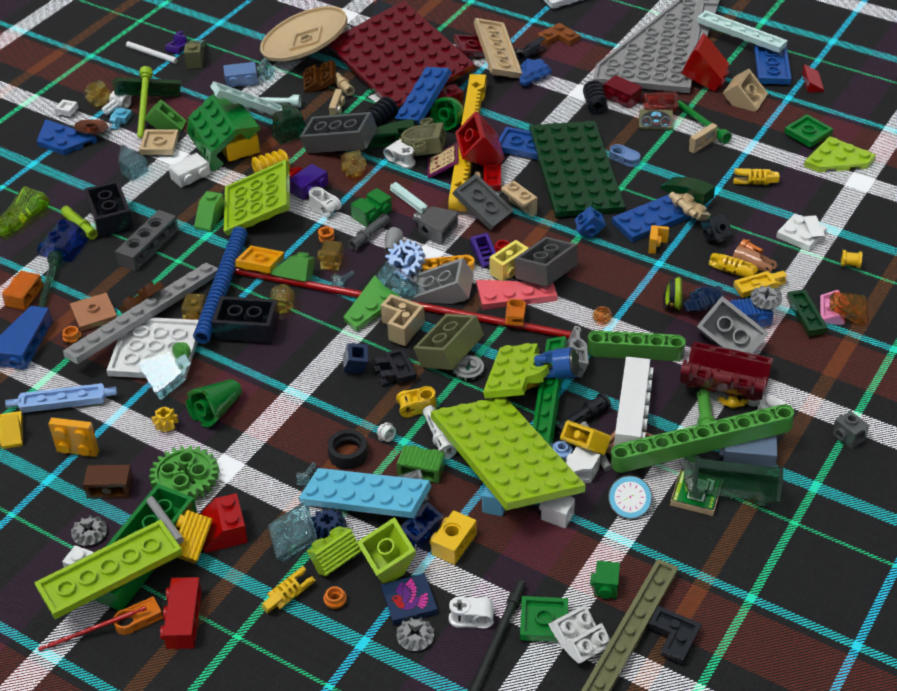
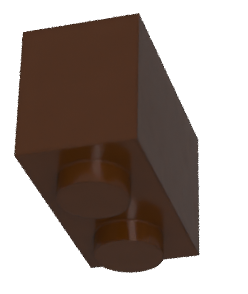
(108, 481)

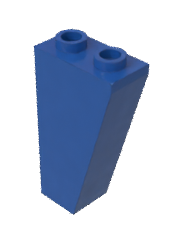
(24, 337)

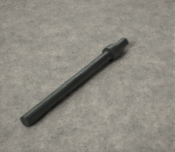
(513, 602)

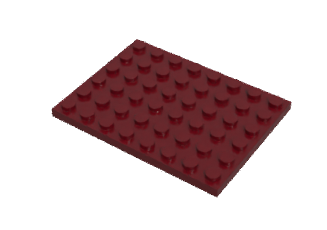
(394, 51)

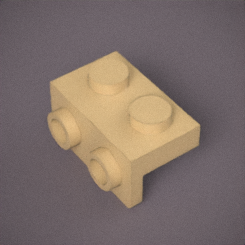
(521, 197)

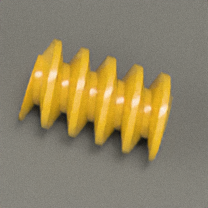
(268, 160)

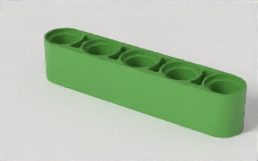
(637, 345)

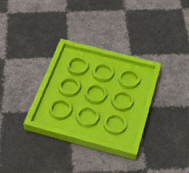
(257, 197)

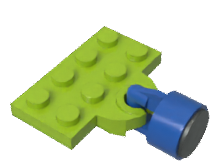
(523, 365)

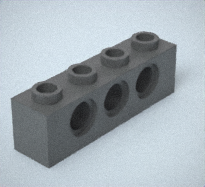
(147, 240)

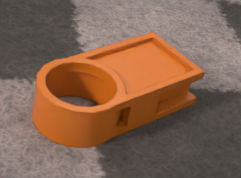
(515, 312)
(141, 619)

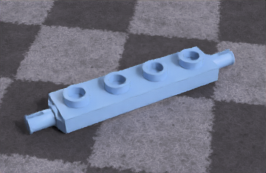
(61, 398)

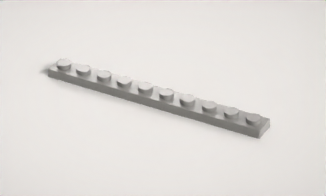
(140, 313)

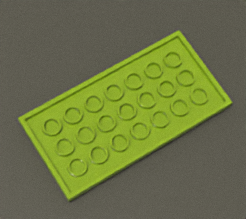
(507, 453)

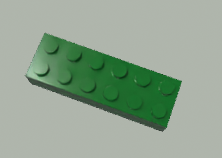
(173, 504)

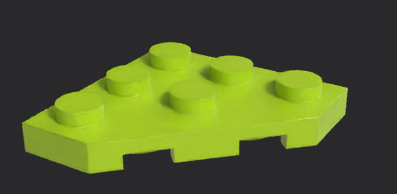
(838, 156)

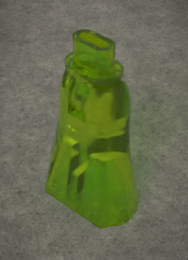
(24, 206)

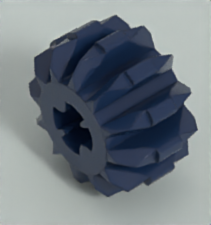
(326, 521)

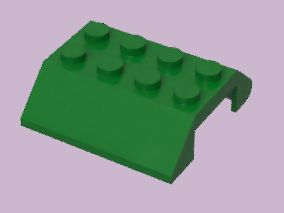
(217, 125)

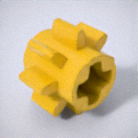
(164, 419)

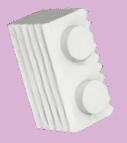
(189, 170)

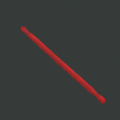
(92, 628)

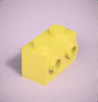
(503, 262)

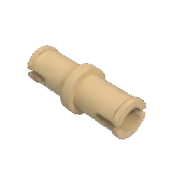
(344, 84)

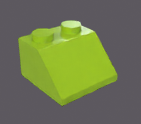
(388, 551)

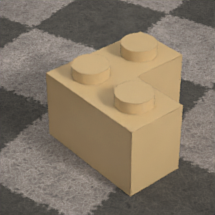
(402, 317)

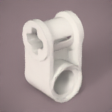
(400, 154)
(323, 202)
(473, 612)

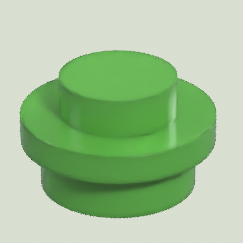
(180, 349)

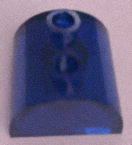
(64, 237)

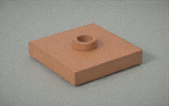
(93, 311)

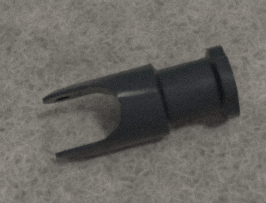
(530, 50)

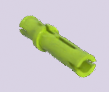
(72, 216)

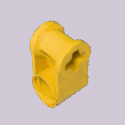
(416, 401)

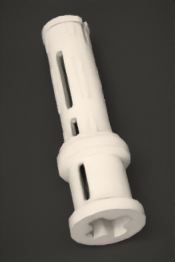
(439, 438)

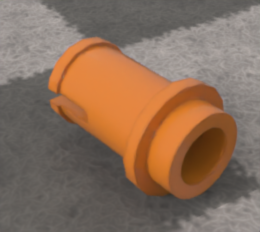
(747, 244)

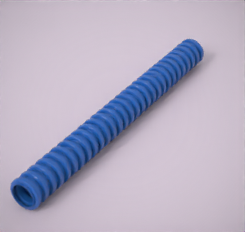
(220, 284)

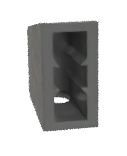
(436, 223)

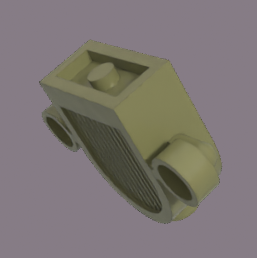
(425, 138)

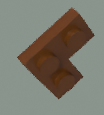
(144, 293)

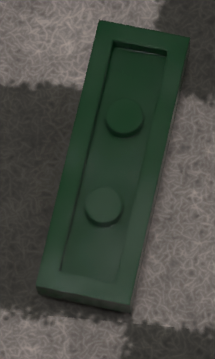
(807, 313)

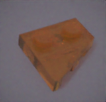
(849, 306)

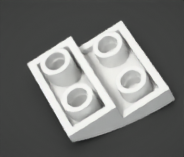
(580, 634)

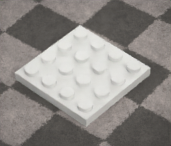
(149, 340)

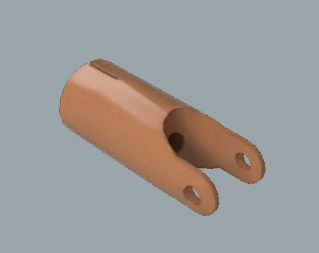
(755, 258)

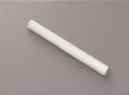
(152, 52)

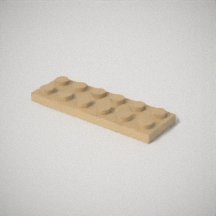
(497, 48)

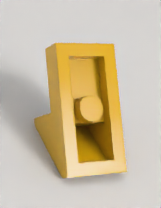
(11, 430)

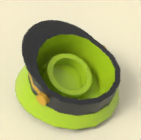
(673, 294)

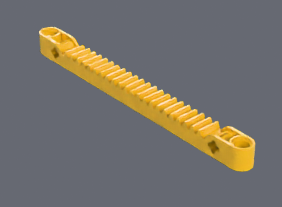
(462, 170)

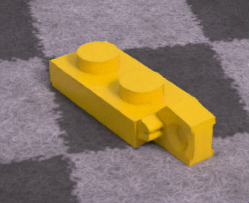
(746, 285)

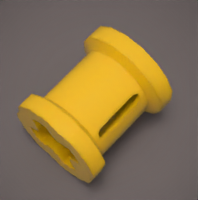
(851, 259)

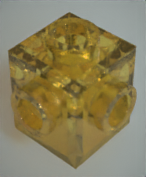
(97, 93)
(351, 158)

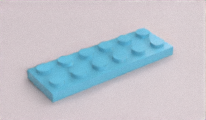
(365, 492)

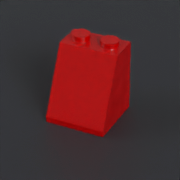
(706, 64)
(479, 141)

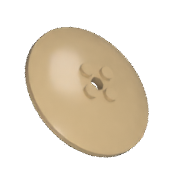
(304, 33)

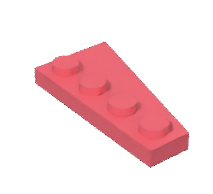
(496, 293)

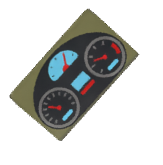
(656, 119)

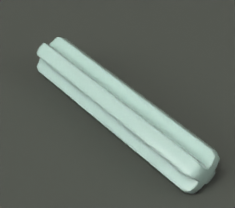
(408, 197)

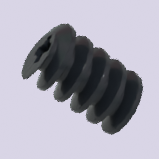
(595, 97)
(383, 110)

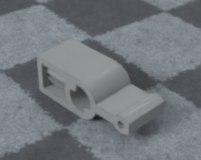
(581, 349)

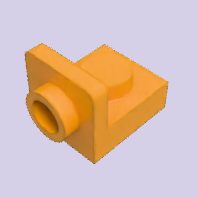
(658, 235)

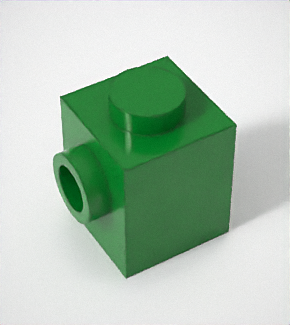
(605, 579)

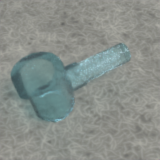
(339, 280)
(304, 478)

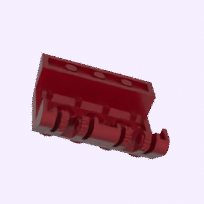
(726, 371)

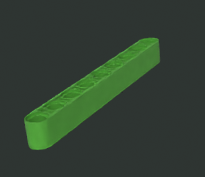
(702, 438)

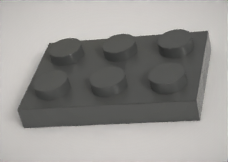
(483, 202)

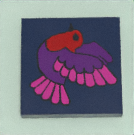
(409, 599)

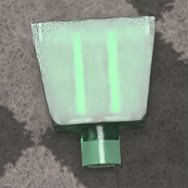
(287, 124)

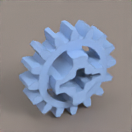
(404, 257)

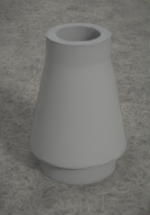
(392, 236)

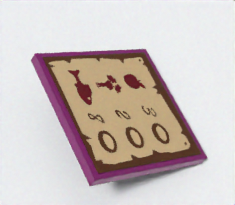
(442, 161)

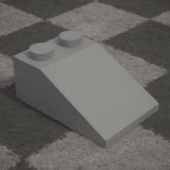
(445, 283)
(731, 328)

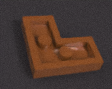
(561, 33)

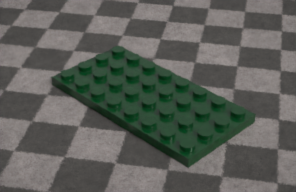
(576, 168)

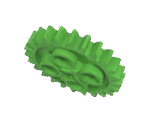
(194, 466)

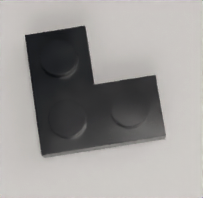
(679, 630)

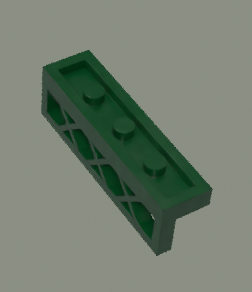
(156, 87)

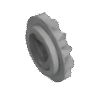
(772, 302)
(476, 369)
(90, 537)
(415, 642)

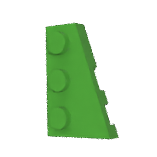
(367, 305)

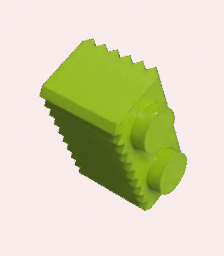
(333, 550)

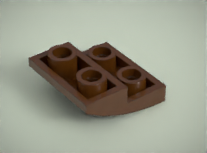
(319, 78)

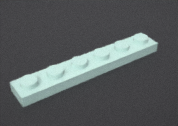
(742, 31)
(247, 100)

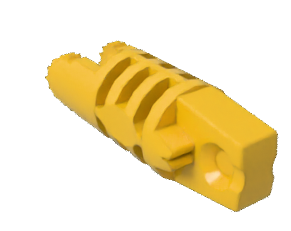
(756, 176)
(732, 265)
(286, 591)

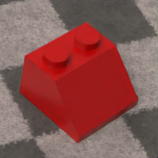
(227, 524)

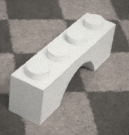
(585, 466)

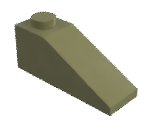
(194, 53)

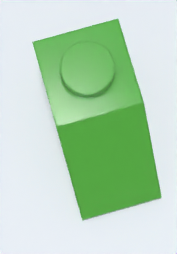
(164, 117)
(209, 211)
(296, 267)

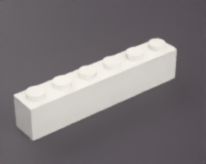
(634, 400)

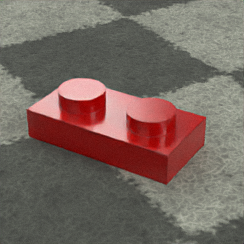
(492, 176)

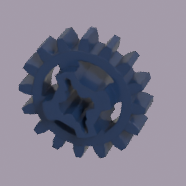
(703, 298)

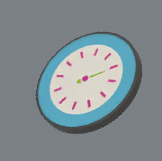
(630, 497)

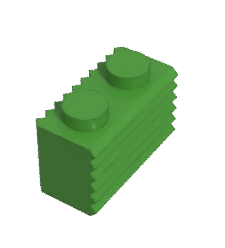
(428, 461)

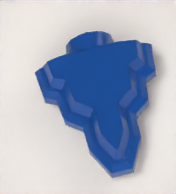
(533, 71)

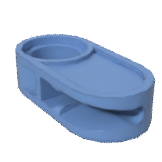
(627, 156)

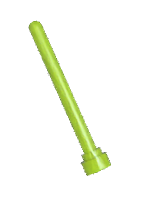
(146, 74)

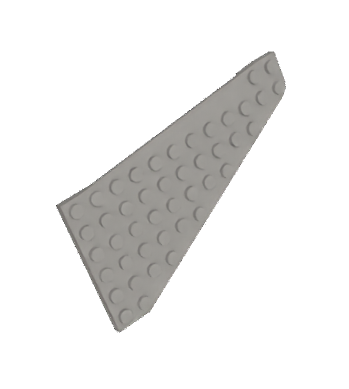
(659, 49)

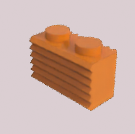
(22, 290)

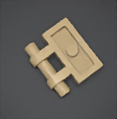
(689, 206)

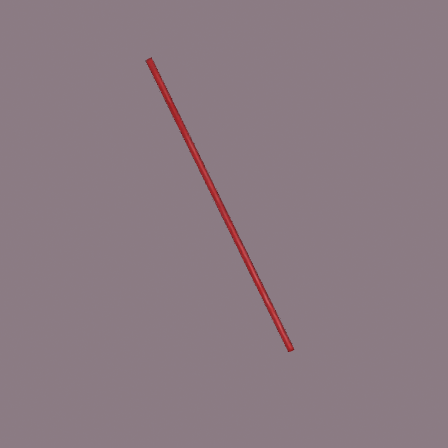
(427, 307)

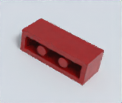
(181, 613)

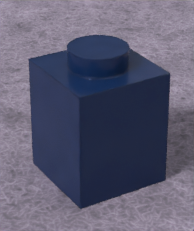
(355, 358)

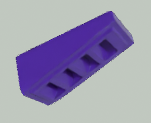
(478, 240)

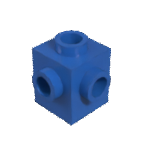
(589, 222)

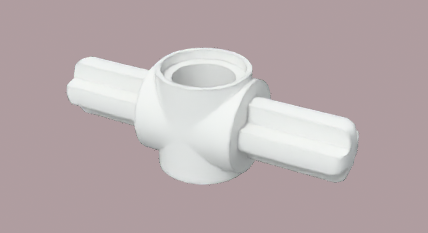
(117, 101)

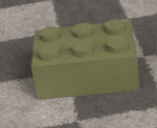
(448, 341)

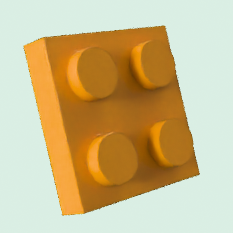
(259, 259)
(74, 437)

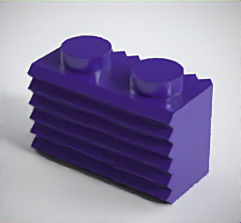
(306, 179)

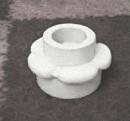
(386, 432)

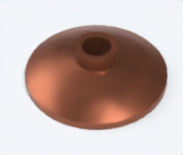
(90, 126)

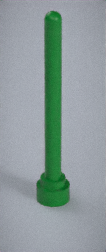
(722, 135)

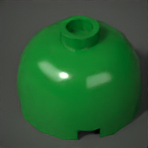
(447, 111)

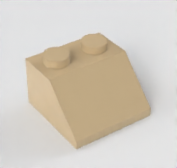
(745, 91)

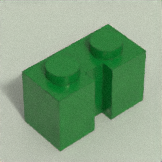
(372, 207)

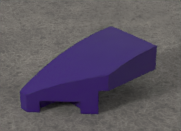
(178, 44)

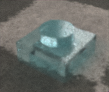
(265, 69)

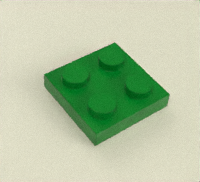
(808, 130)
(537, 614)

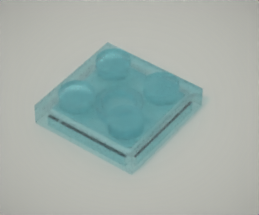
(292, 532)

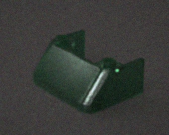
(732, 480)

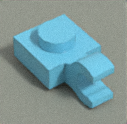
(120, 116)

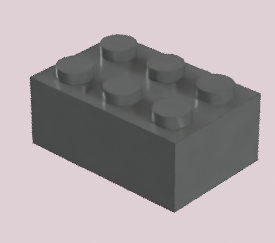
(546, 261)

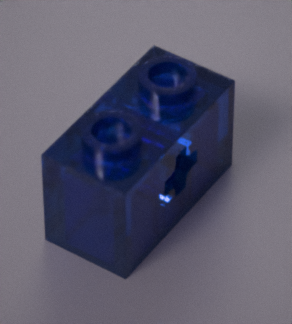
(422, 525)

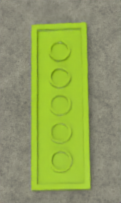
(108, 569)

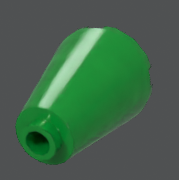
(212, 401)

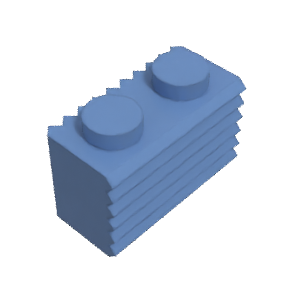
(240, 74)

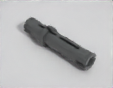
(364, 236)

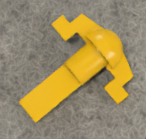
(732, 402)

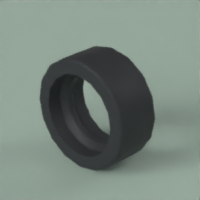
(352, 460)

